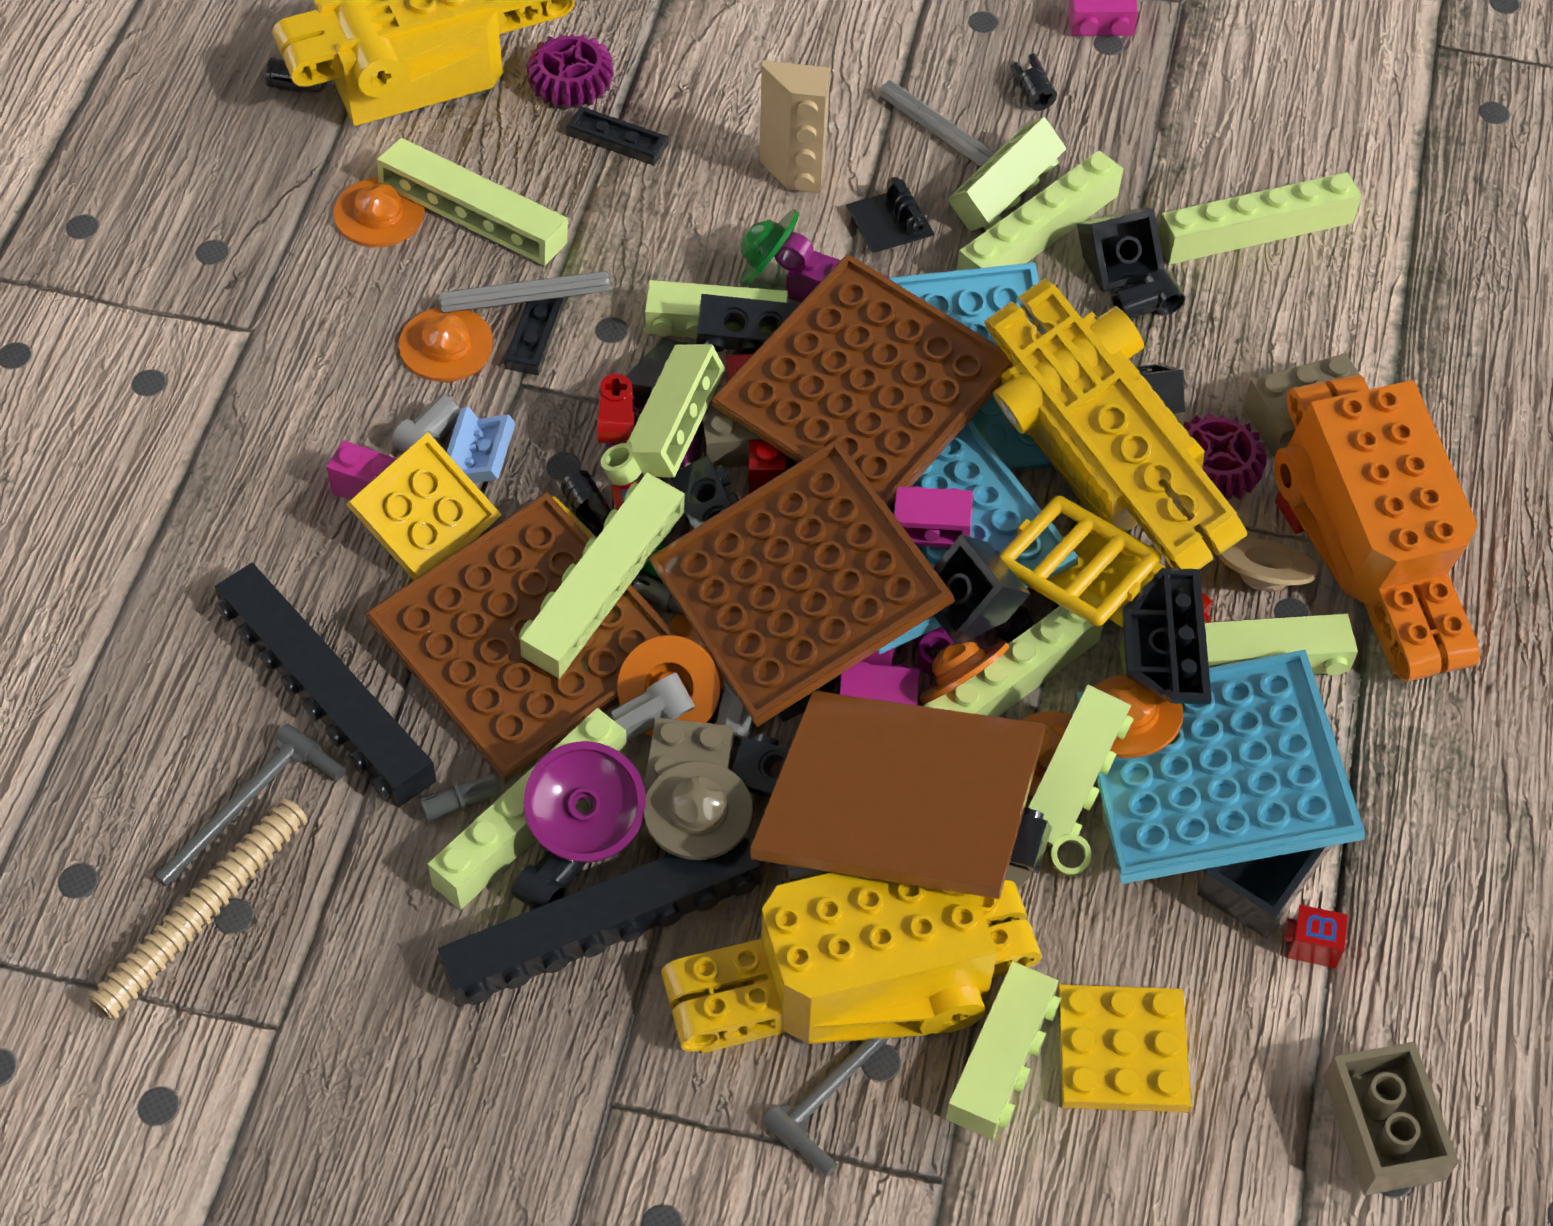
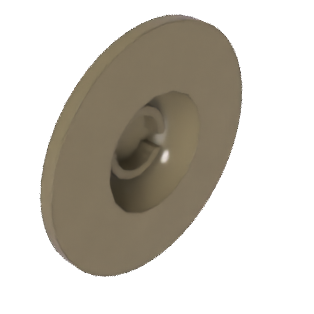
(698, 810)

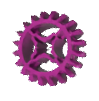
(570, 70)
(1224, 445)

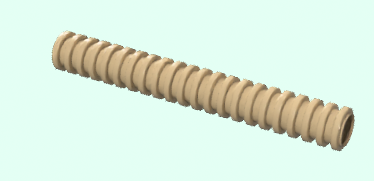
(197, 909)

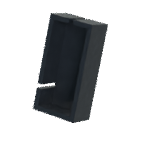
(1260, 889)

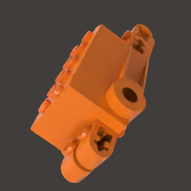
(1383, 515)

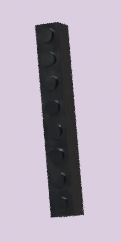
(325, 685)
(592, 921)

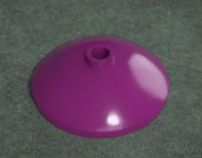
(591, 774)

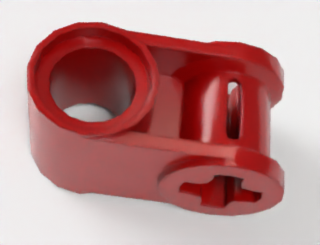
(615, 410)

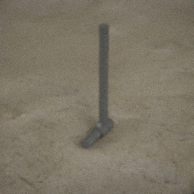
(291, 746)
(790, 1123)

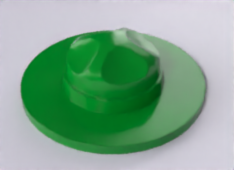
(763, 242)

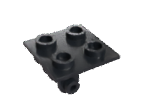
(890, 218)

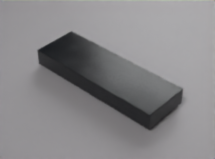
(617, 135)
(534, 335)
(647, 371)

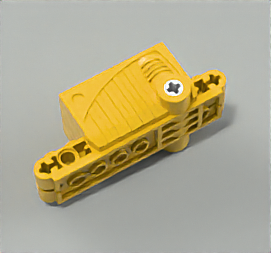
(1108, 425)

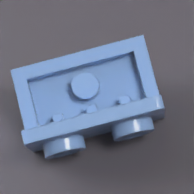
(480, 444)

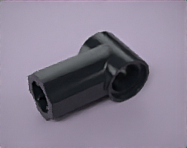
(1156, 293)
(545, 881)

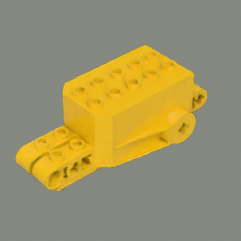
(404, 51)
(852, 965)

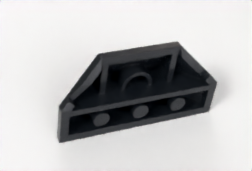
(1168, 637)

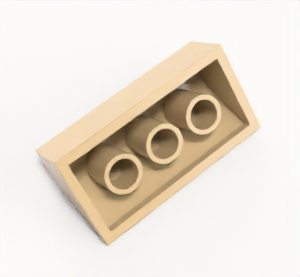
(794, 123)

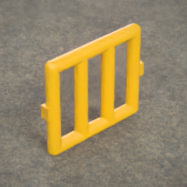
(1087, 522)

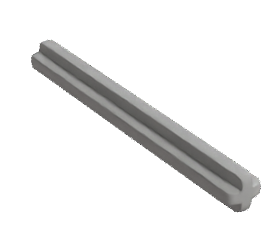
(935, 123)
(524, 291)

